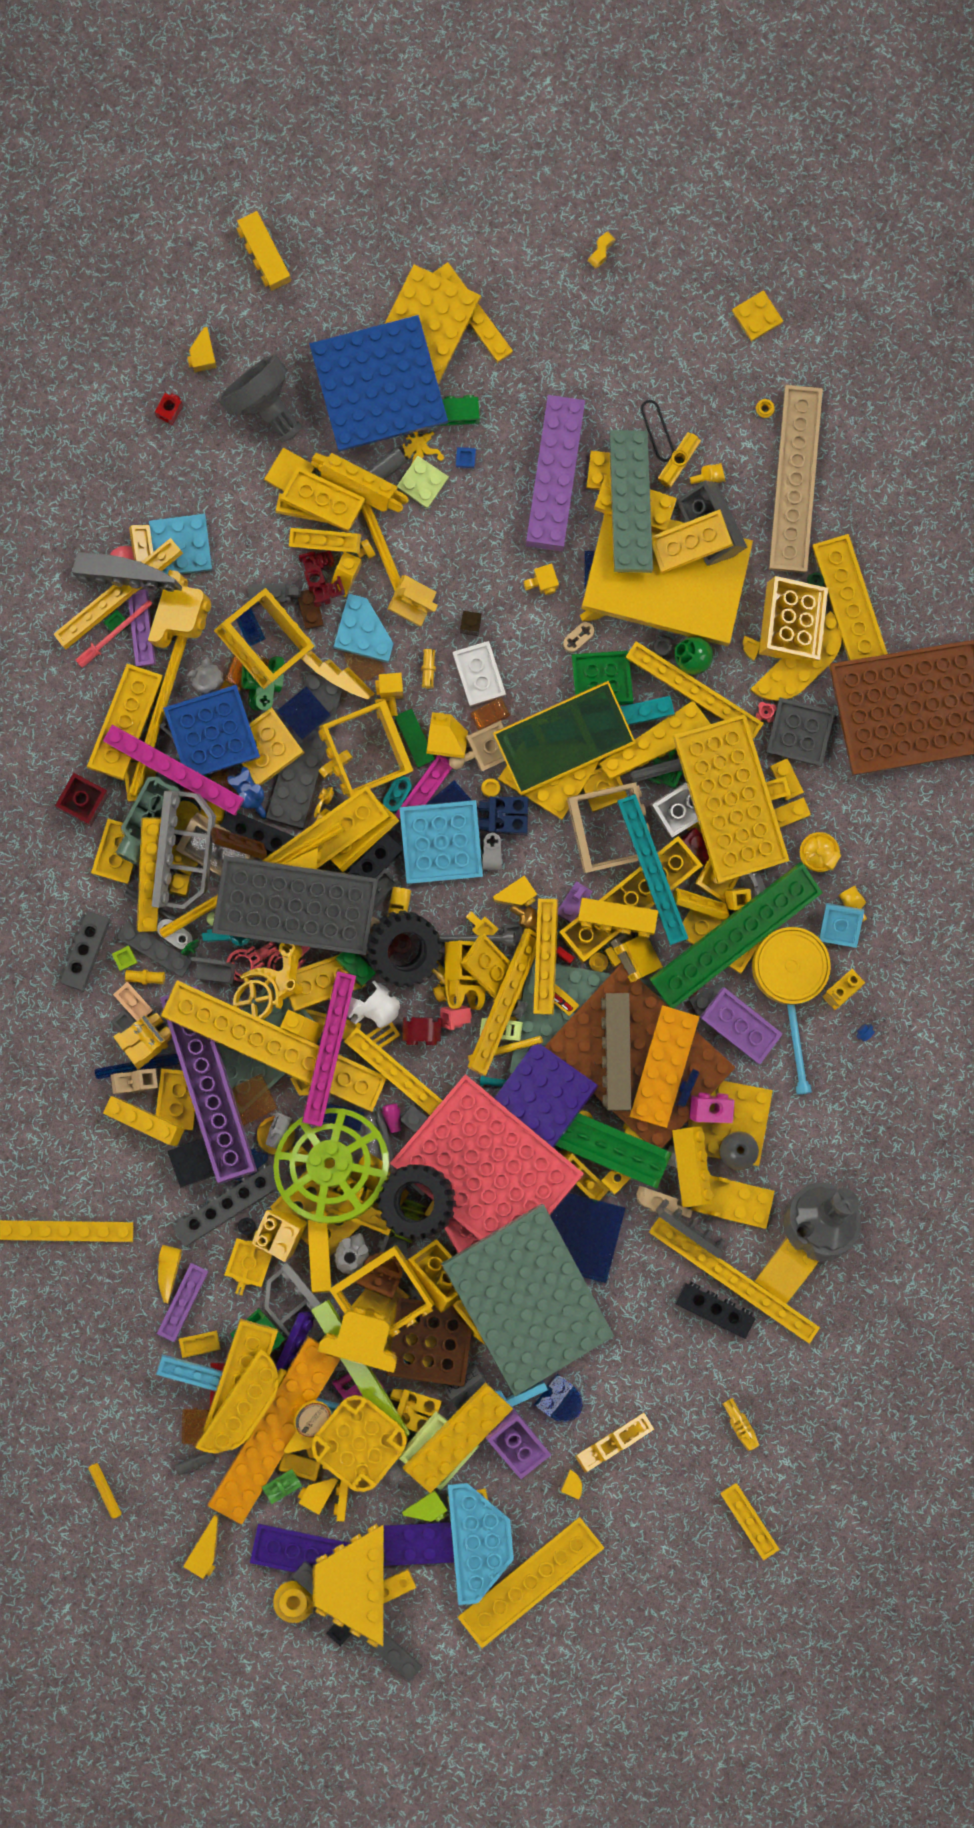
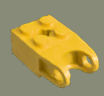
(458, 979)

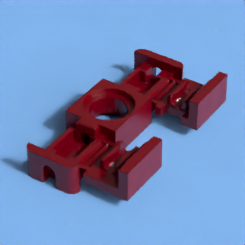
(313, 568)

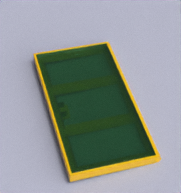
(564, 738)

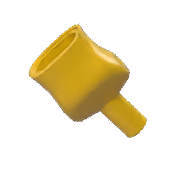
(709, 473)
(853, 898)

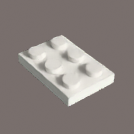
(479, 673)

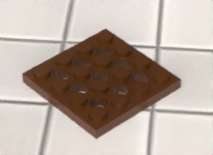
(419, 1350)

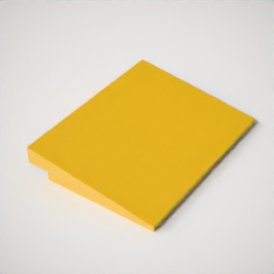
(683, 601)

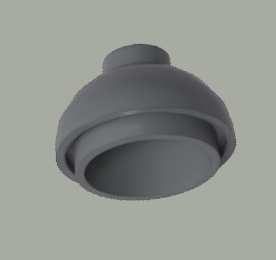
(729, 1153)

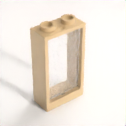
(195, 846)

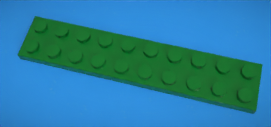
(736, 935)

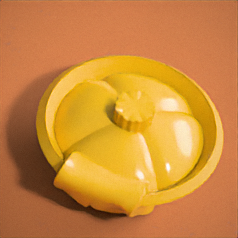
(819, 852)
(293, 1602)

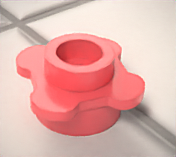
(766, 707)

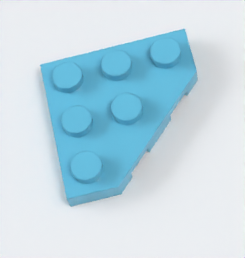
(362, 631)

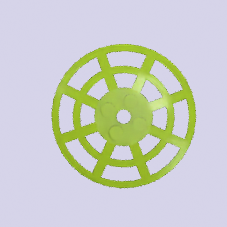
(338, 1174)

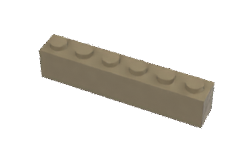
(617, 1052)

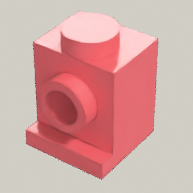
(455, 1017)

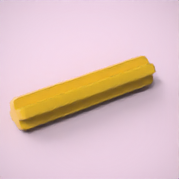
(104, 1490)

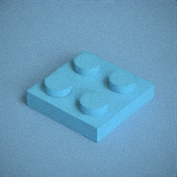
(841, 925)

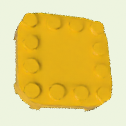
(359, 1443)

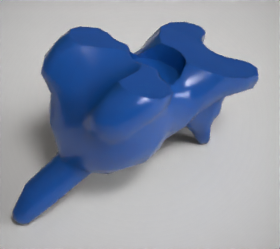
(249, 791)

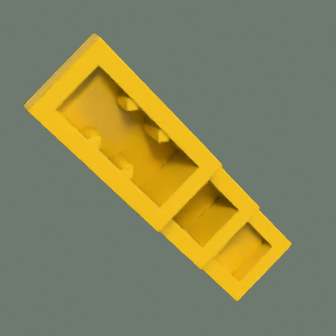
(344, 679)
(319, 1256)
(614, 1442)

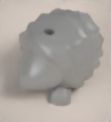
(206, 677)
(351, 1254)

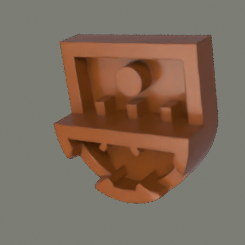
(383, 1278)

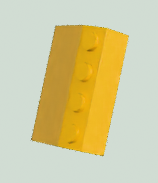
(793, 620)

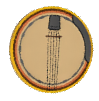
(311, 1418)

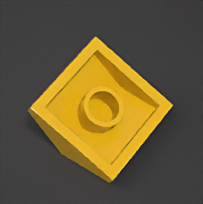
(708, 883)

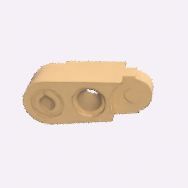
(652, 1199)

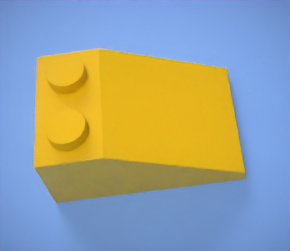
(786, 1271)

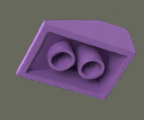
(518, 1444)

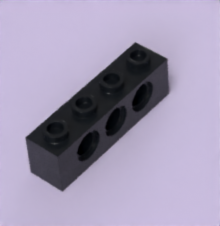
(253, 826)
(388, 847)
(740, 1328)

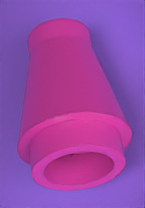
(392, 1117)

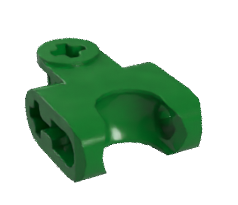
(256, 692)

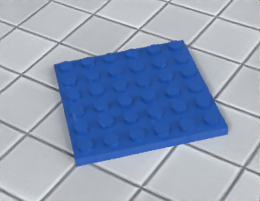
(378, 383)

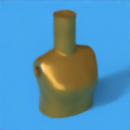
(528, 917)

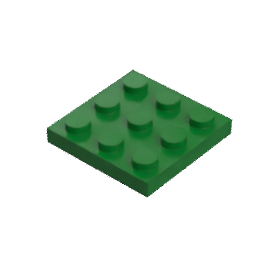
(599, 667)

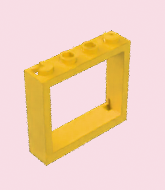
(245, 653)
(393, 737)
(407, 1320)

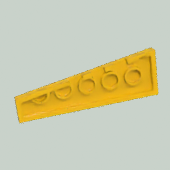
(654, 742)

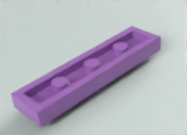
(141, 628)
(182, 1302)

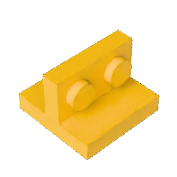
(412, 600)

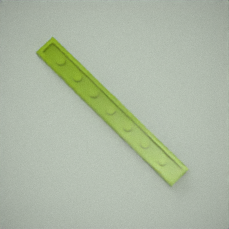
(360, 1373)

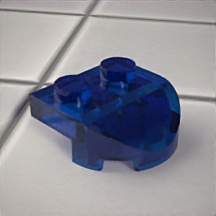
(561, 1400)

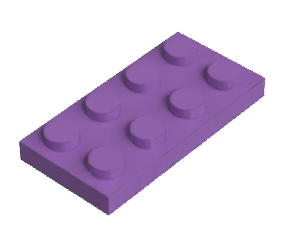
(741, 1025)

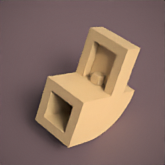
(134, 1081)

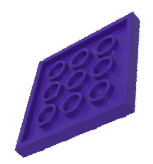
(545, 1093)

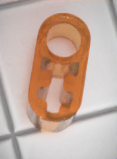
(490, 713)

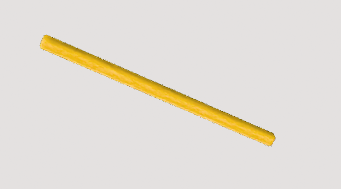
(158, 714)
(209, 904)

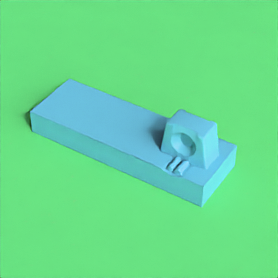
(527, 1394)

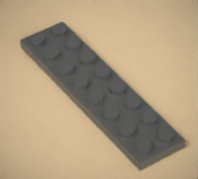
(298, 780)

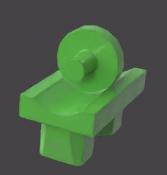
(281, 1486)

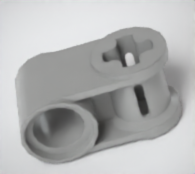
(492, 855)

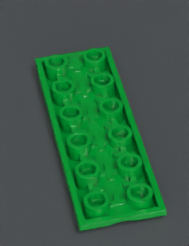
(615, 1150)

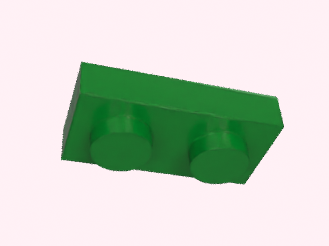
(355, 965)

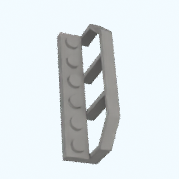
(167, 840)
(302, 1290)

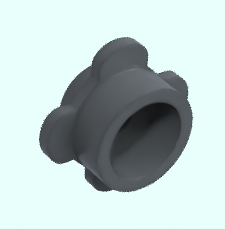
(519, 1009)

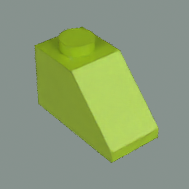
(427, 1508)

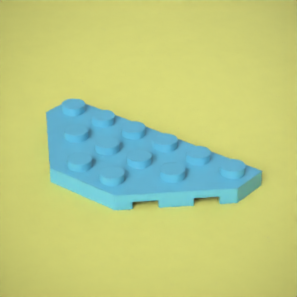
(479, 1542)

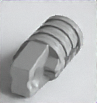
(278, 1128)

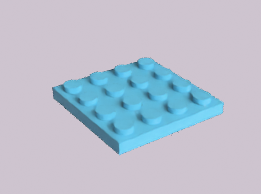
(441, 841)

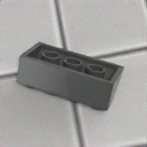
(705, 500)

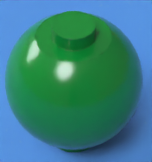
(693, 655)

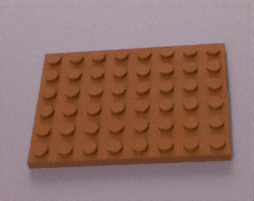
(906, 706)
(581, 1047)

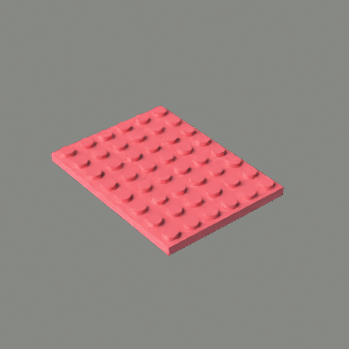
(489, 1159)

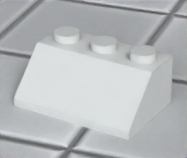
(675, 810)

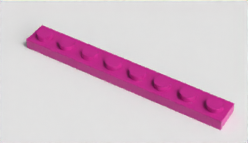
(173, 770)
(329, 1049)

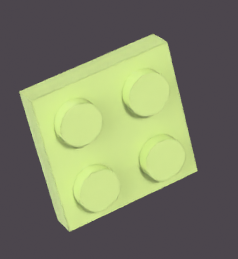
(422, 482)

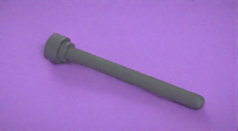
(507, 938)

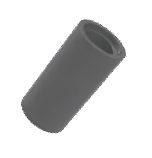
(388, 464)

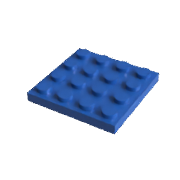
(212, 731)

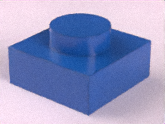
(465, 457)

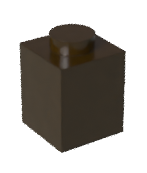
(470, 623)

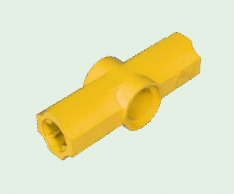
(685, 451)

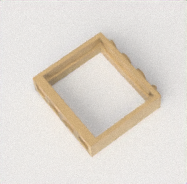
(579, 830)

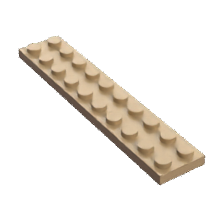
(795, 479)

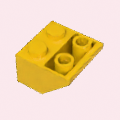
(279, 1234)

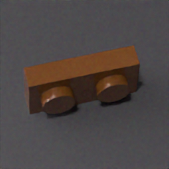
(311, 615)

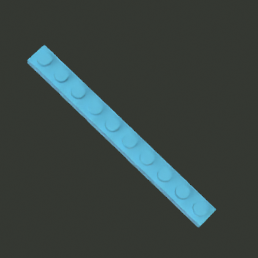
(201, 1375)

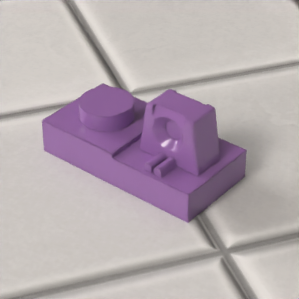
(570, 907)

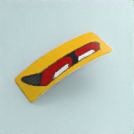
(564, 1001)

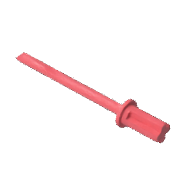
(94, 650)

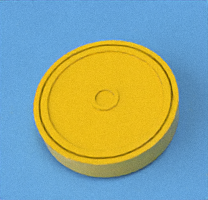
(791, 965)

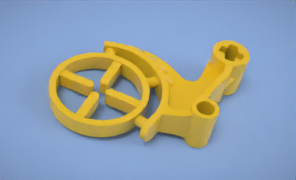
(283, 982)

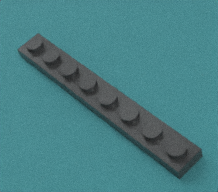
(390, 1651)

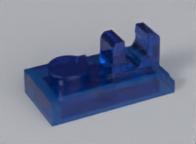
(250, 627)

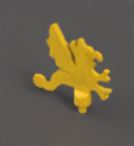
(419, 444)

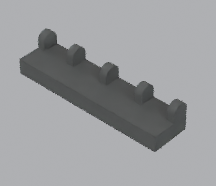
(689, 1230)

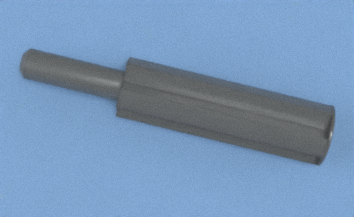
(133, 895)

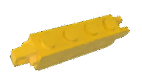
(347, 475)

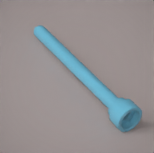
(803, 1086)

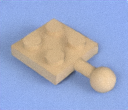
(483, 749)

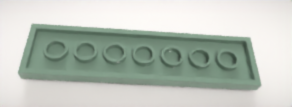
(630, 501)

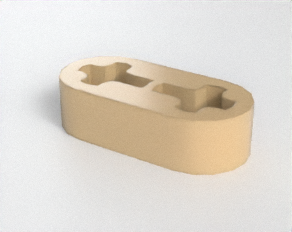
(581, 640)

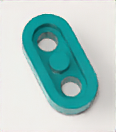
(396, 794)

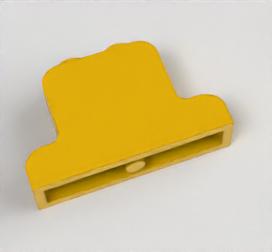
(179, 613)
(361, 1340)

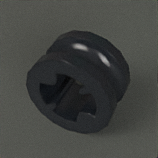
(252, 1227)

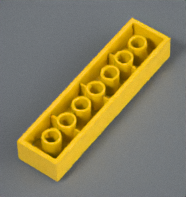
(678, 866)

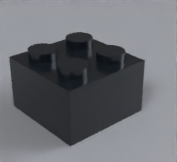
(191, 1163)

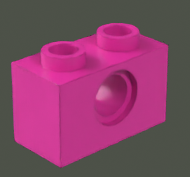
(720, 1114)

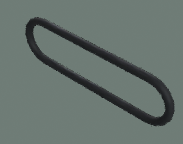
(649, 431)

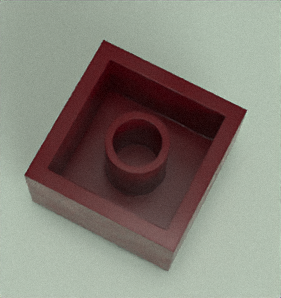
(82, 799)

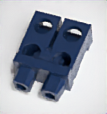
(499, 819)

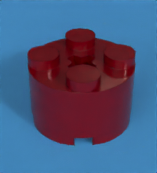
(421, 1029)

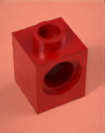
(169, 416)

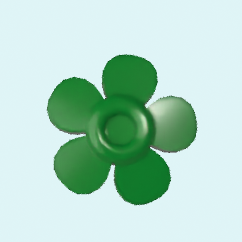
(190, 947)

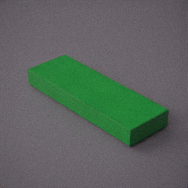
(414, 737)

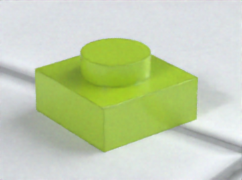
(124, 958)

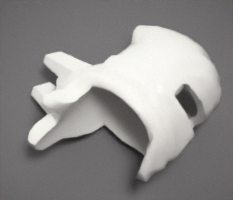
(378, 1007)

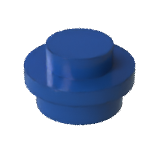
(865, 1032)

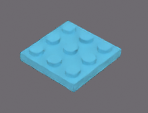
(190, 536)

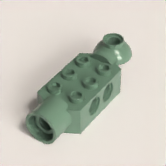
(147, 805)

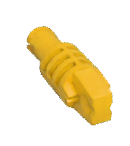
(741, 1425)

